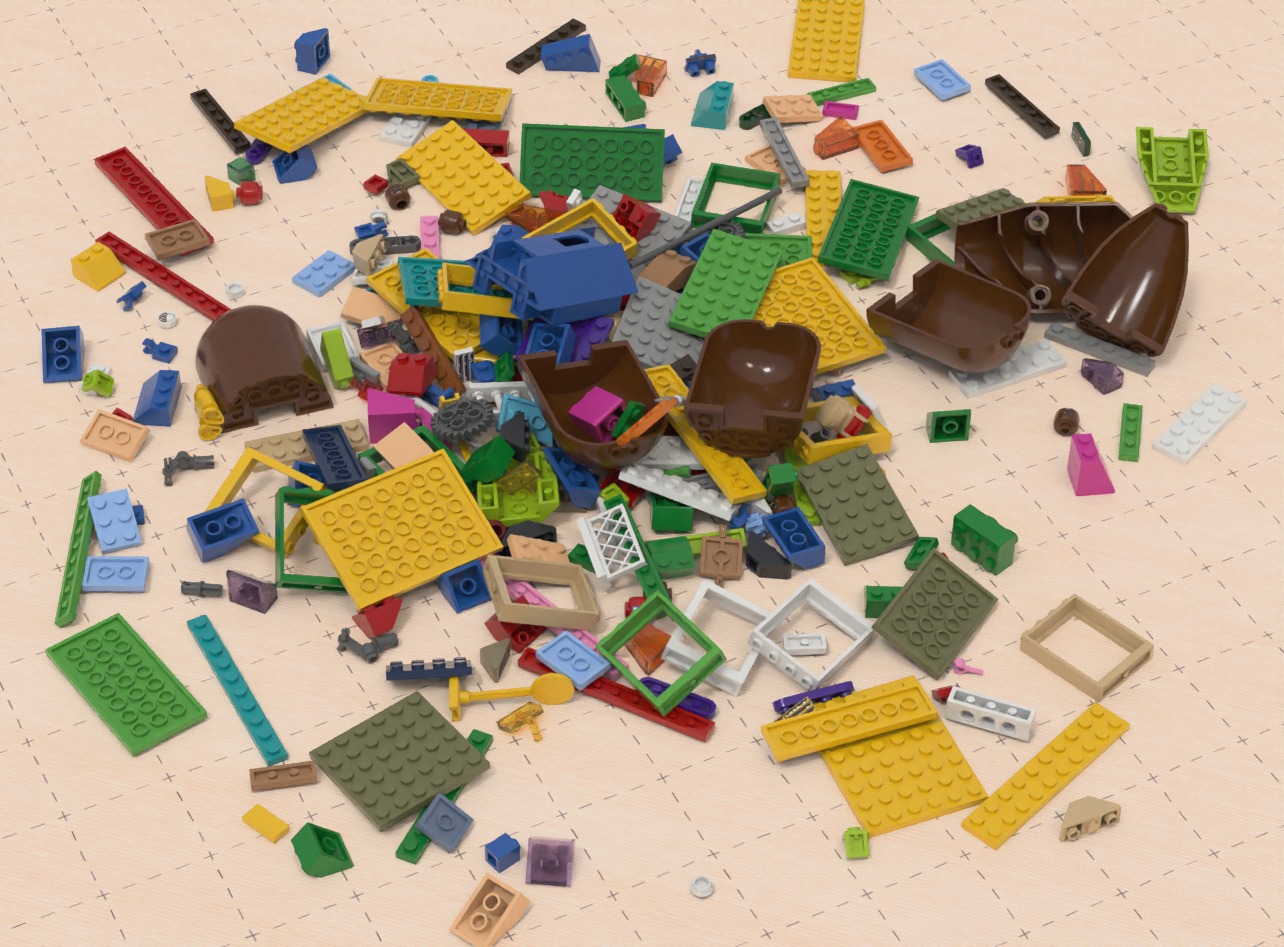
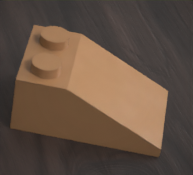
(669, 270)

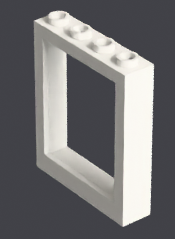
(832, 609)
(685, 656)

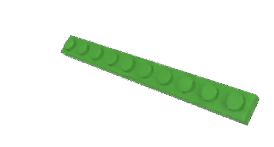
(77, 552)

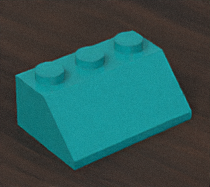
(714, 106)

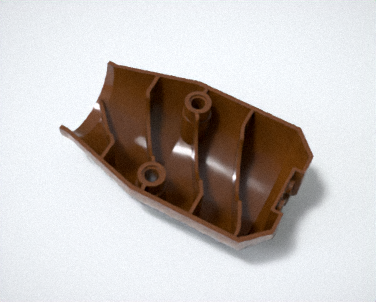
(1032, 258)

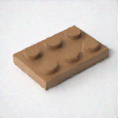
(177, 239)

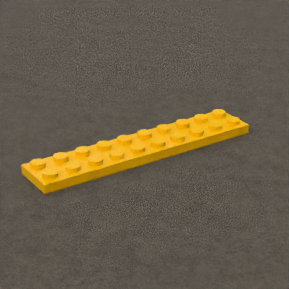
(727, 471)
(1045, 776)

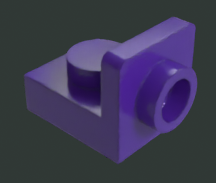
(971, 154)

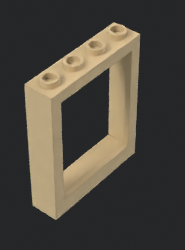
(501, 567)
(1140, 648)

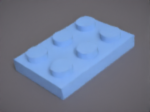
(942, 79)
(323, 273)
(114, 521)
(115, 573)
(573, 659)

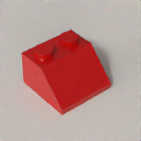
(411, 374)

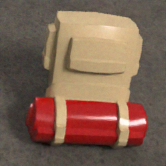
(842, 417)

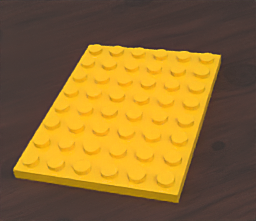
(808, 297)
(401, 529)
(901, 773)

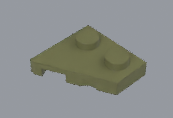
(401, 173)

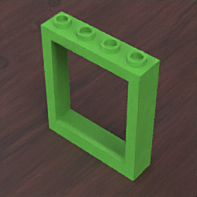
(634, 624)

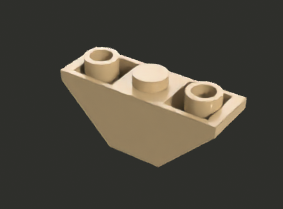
(368, 254)
(1087, 816)

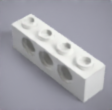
(990, 713)

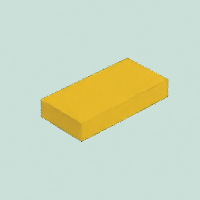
(265, 823)

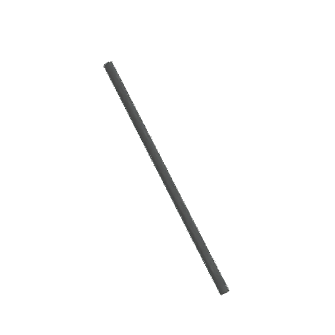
(704, 228)

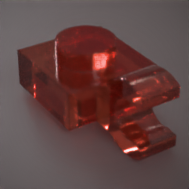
(363, 386)

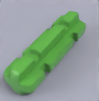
(684, 472)

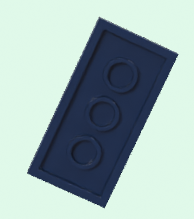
(433, 669)

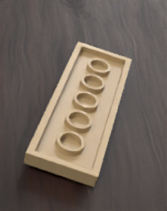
(291, 446)

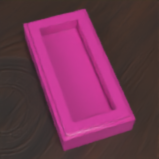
(837, 109)

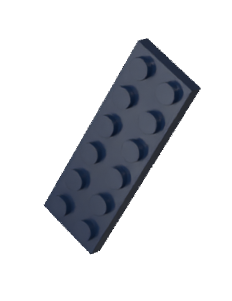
(334, 457)

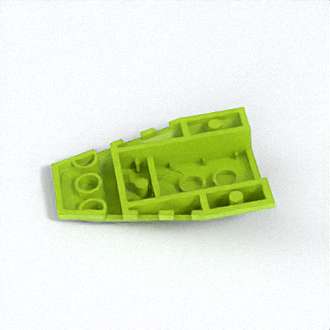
(1173, 167)
(521, 505)

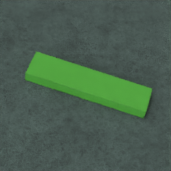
(843, 91)
(1130, 432)

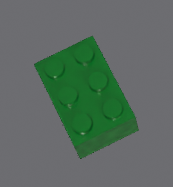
(983, 539)

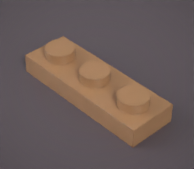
(283, 775)

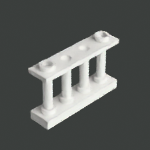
(494, 393)

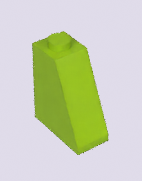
(336, 358)

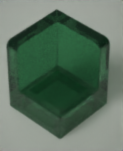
(240, 170)

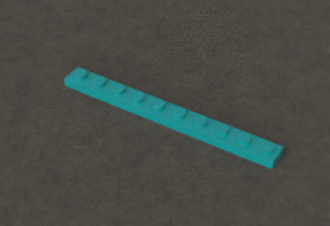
(237, 691)

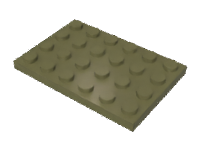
(978, 207)
(856, 505)
(935, 613)

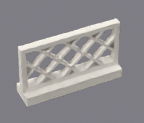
(597, 554)

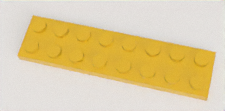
(821, 205)
(848, 722)

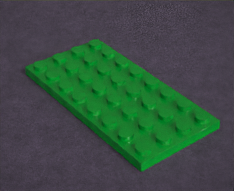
(591, 156)
(868, 230)

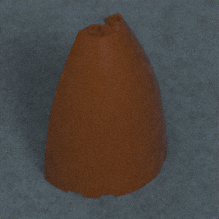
(1134, 283)

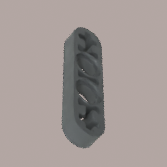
(405, 244)

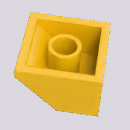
(97, 267)

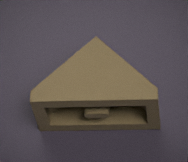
(495, 657)

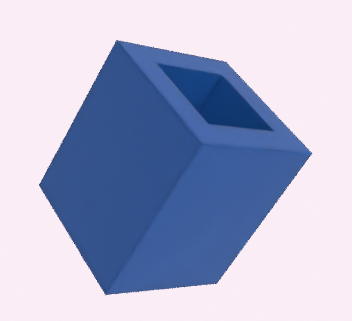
(502, 852)

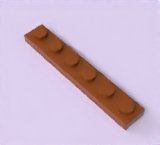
(429, 345)

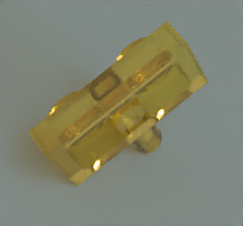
(521, 476)
(523, 715)

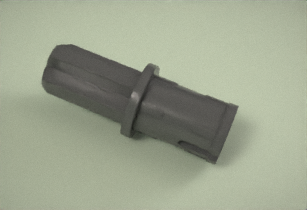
(201, 588)

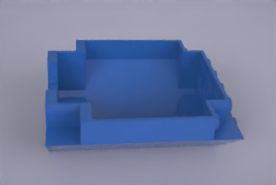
(557, 275)

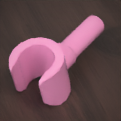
(960, 667)

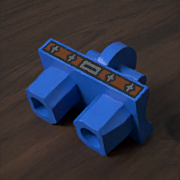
(698, 62)

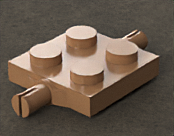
(721, 557)

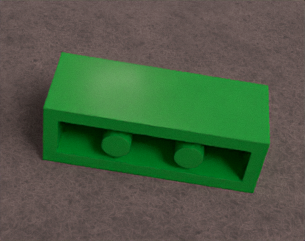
(625, 98)
(779, 481)

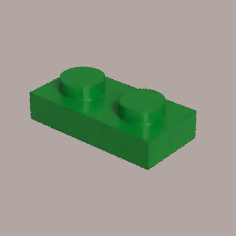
(626, 68)
(504, 368)
(629, 417)
(919, 551)
(580, 556)

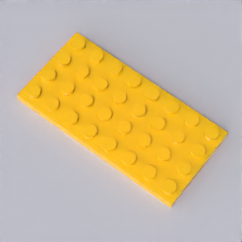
(826, 40)
(438, 99)
(303, 115)
(465, 177)
(451, 328)

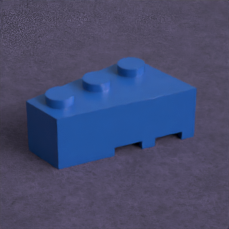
(571, 55)

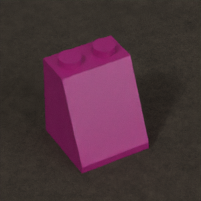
(389, 412)
(597, 414)
(1087, 467)

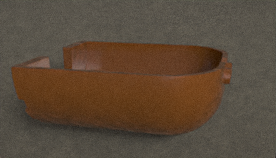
(954, 318)
(258, 362)
(560, 386)
(752, 386)

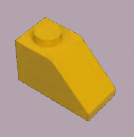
(219, 194)

